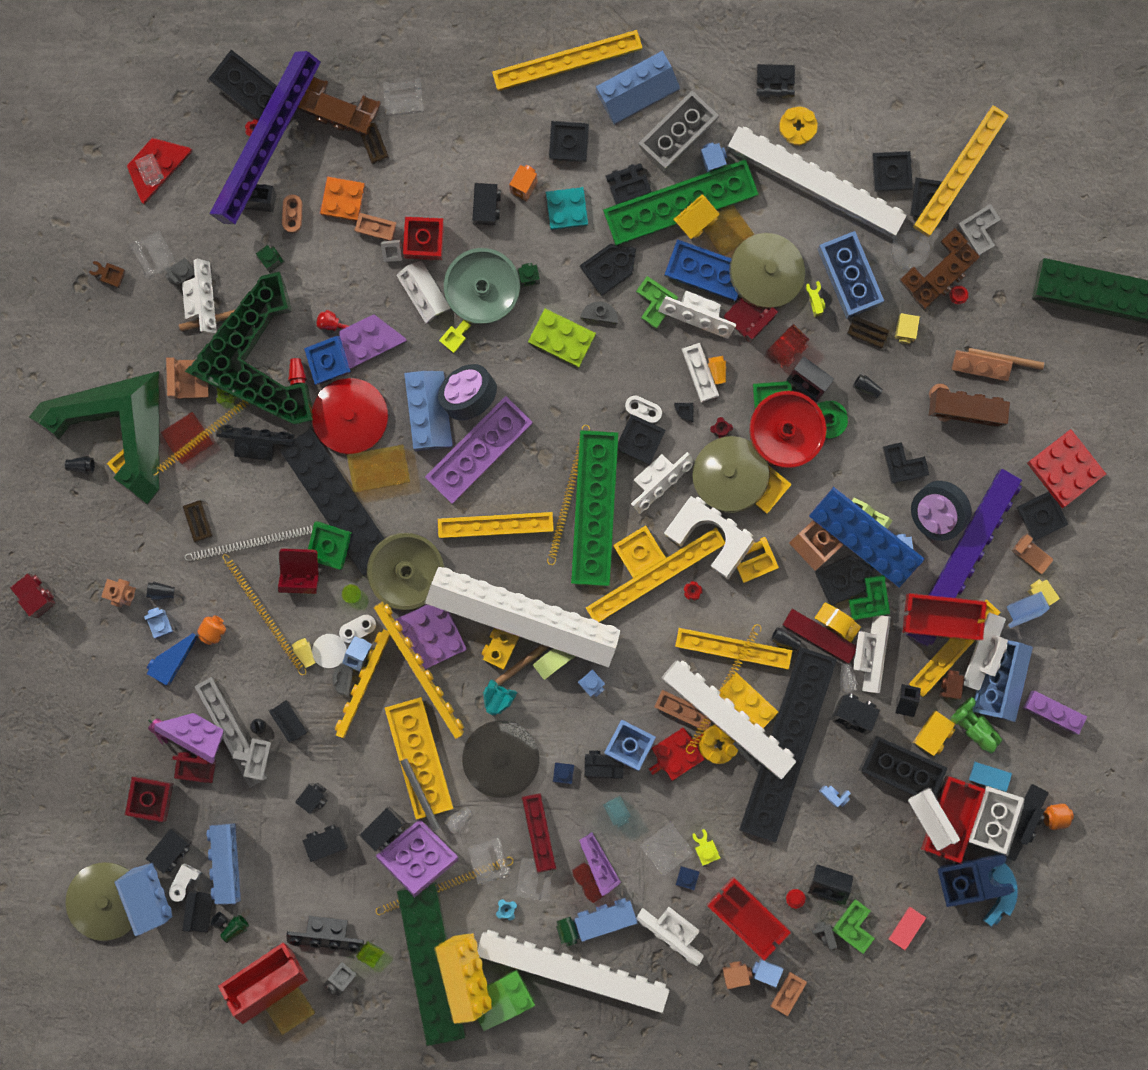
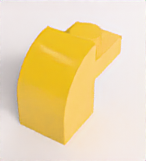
(838, 622)

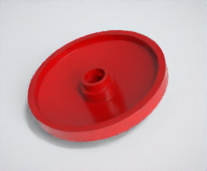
(350, 416)
(787, 429)

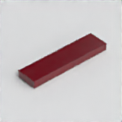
(820, 636)
(539, 833)

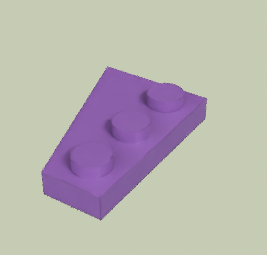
(599, 864)

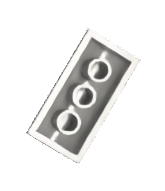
(678, 131)

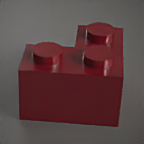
(33, 596)

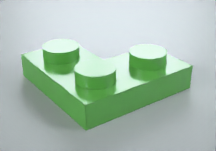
(655, 294)
(849, 929)

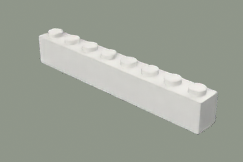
(728, 719)

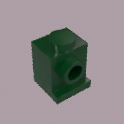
(270, 258)
(528, 274)

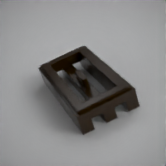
(379, 157)
(864, 322)
(202, 536)

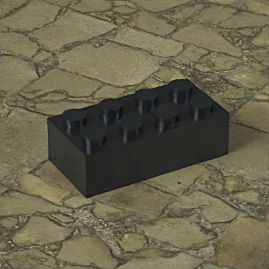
(901, 767)

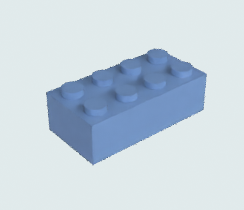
(850, 274)

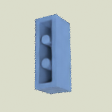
(605, 919)

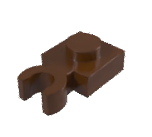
(110, 274)

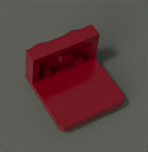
(298, 571)
(193, 768)

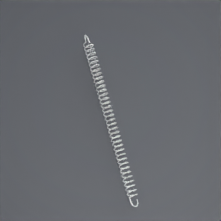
(252, 543)

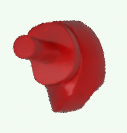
(327, 321)

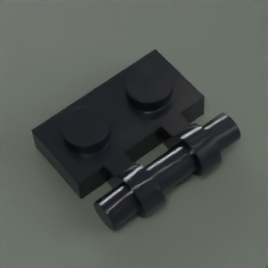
(775, 75)
(631, 188)

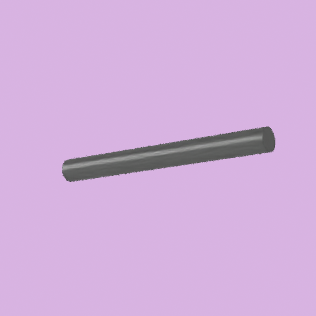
(420, 795)

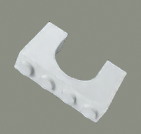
(695, 514)

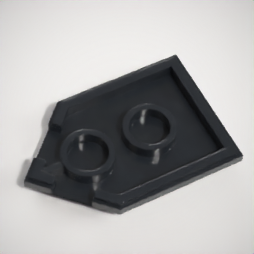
(609, 267)
(843, 579)

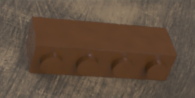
(969, 408)

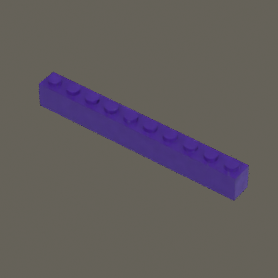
(265, 137)
(973, 540)

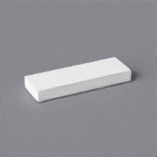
(700, 372)

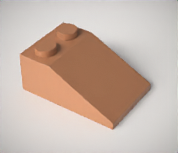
(815, 544)

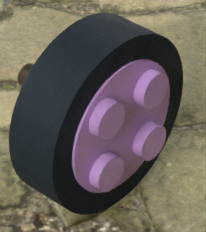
(467, 392)
(941, 510)

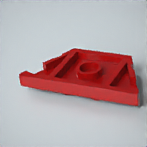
(169, 158)

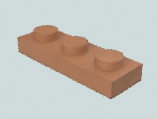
(982, 365)
(680, 709)

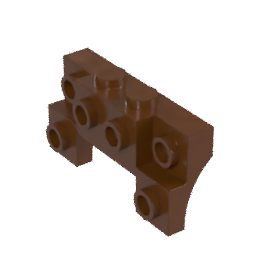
(336, 111)
(951, 269)

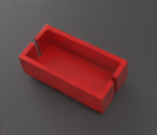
(944, 617)
(961, 808)
(748, 918)
(262, 983)

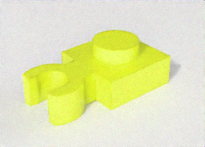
(706, 851)

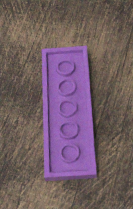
(478, 450)

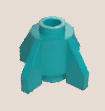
(497, 698)

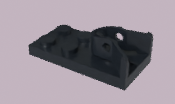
(243, 84)

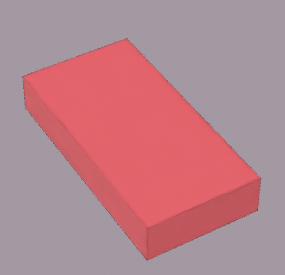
(907, 928)

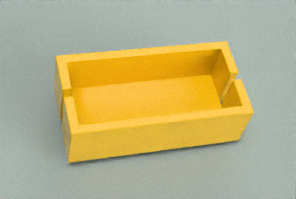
(463, 978)

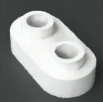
(643, 409)
(357, 628)

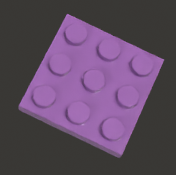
(432, 634)
(417, 857)

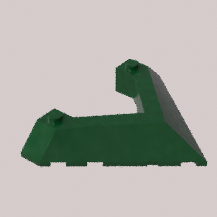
(224, 357)
(137, 405)

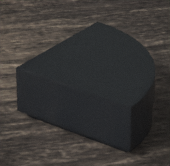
(684, 411)

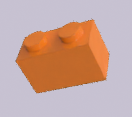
(523, 182)

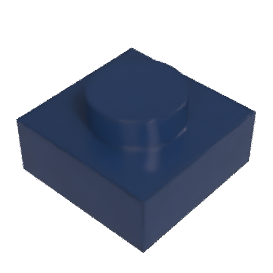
(563, 773)
(687, 878)

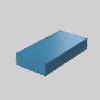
(990, 776)

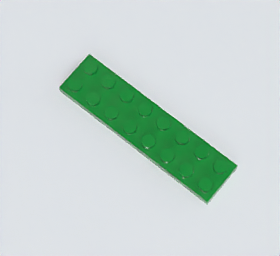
(659, 208)
(594, 508)

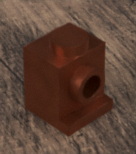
(952, 685)

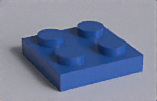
(327, 360)

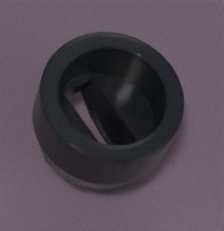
(262, 725)
(219, 920)

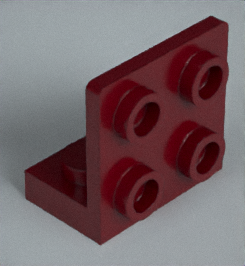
(749, 319)

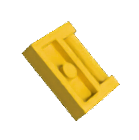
(758, 565)

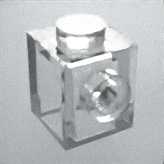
(149, 169)

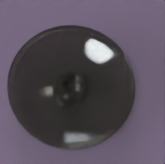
(500, 759)

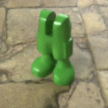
(976, 727)

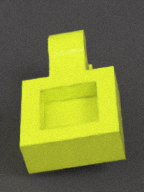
(817, 304)
(454, 337)

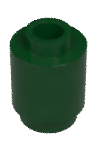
(567, 931)

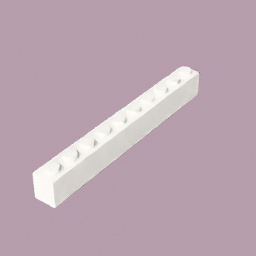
(816, 182)
(573, 972)

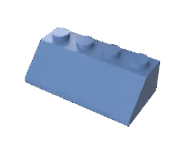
(637, 87)
(427, 417)
(1002, 693)
(224, 864)

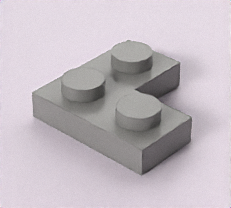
(975, 229)

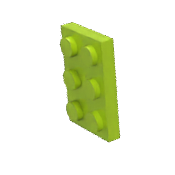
(561, 338)

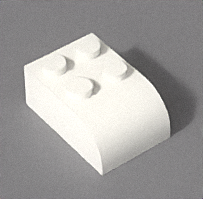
(997, 821)

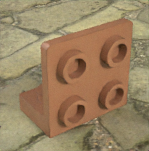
(182, 384)

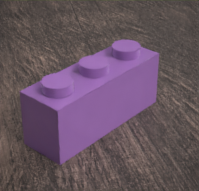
(1054, 712)

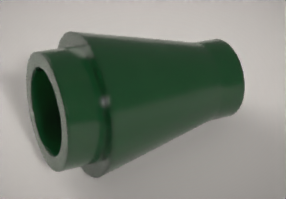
(236, 927)

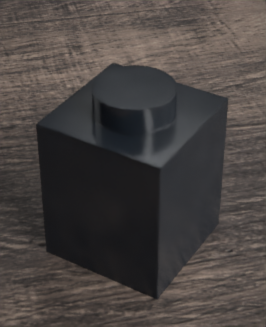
(908, 700)

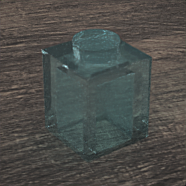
(617, 811)

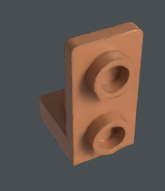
(1032, 554)

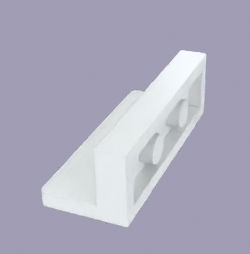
(423, 291)
(933, 819)

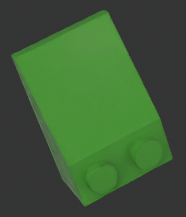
(508, 999)

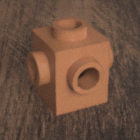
(118, 592)

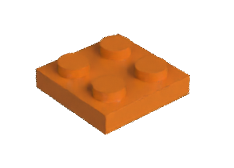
(342, 198)

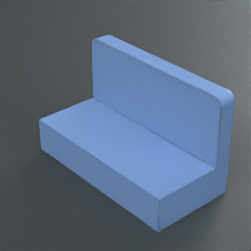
(1027, 609)

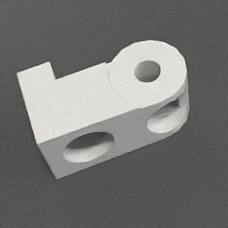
(179, 887)

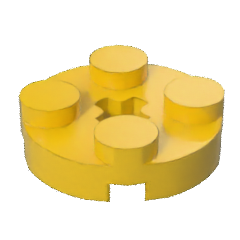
(795, 115)
(713, 754)

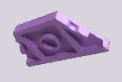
(368, 340)
(193, 734)

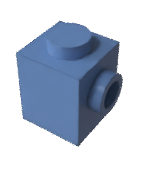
(713, 156)
(592, 684)

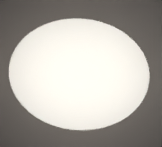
(329, 650)

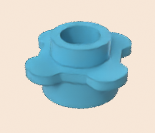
(502, 913)

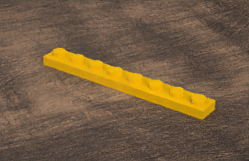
(567, 60)
(960, 171)
(656, 575)
(424, 676)

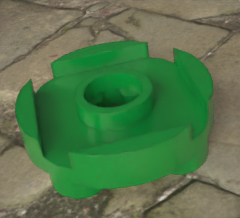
(839, 418)

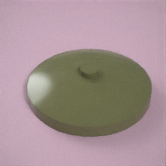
(767, 271)
(730, 474)
(403, 570)
(96, 904)

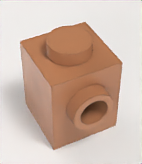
(737, 975)

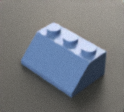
(143, 898)

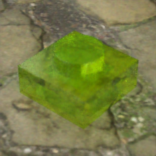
(370, 954)

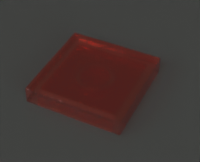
(182, 433)

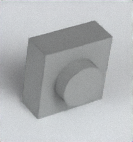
(392, 250)

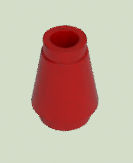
(296, 372)

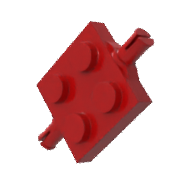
(673, 756)

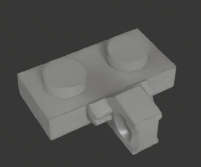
(254, 758)

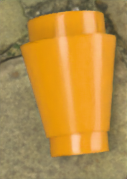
(718, 369)

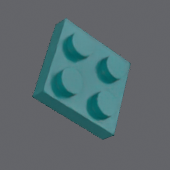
(567, 208)

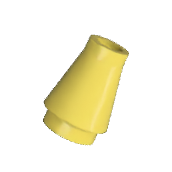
(303, 652)

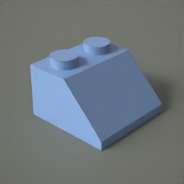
(630, 745)

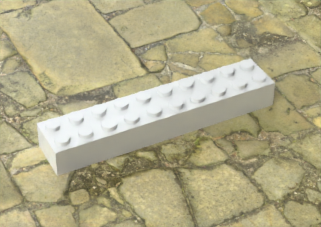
(523, 616)

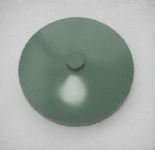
(481, 286)

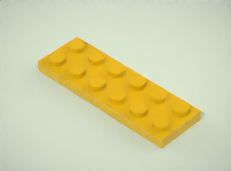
(416, 743)

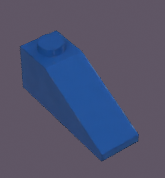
(169, 662)

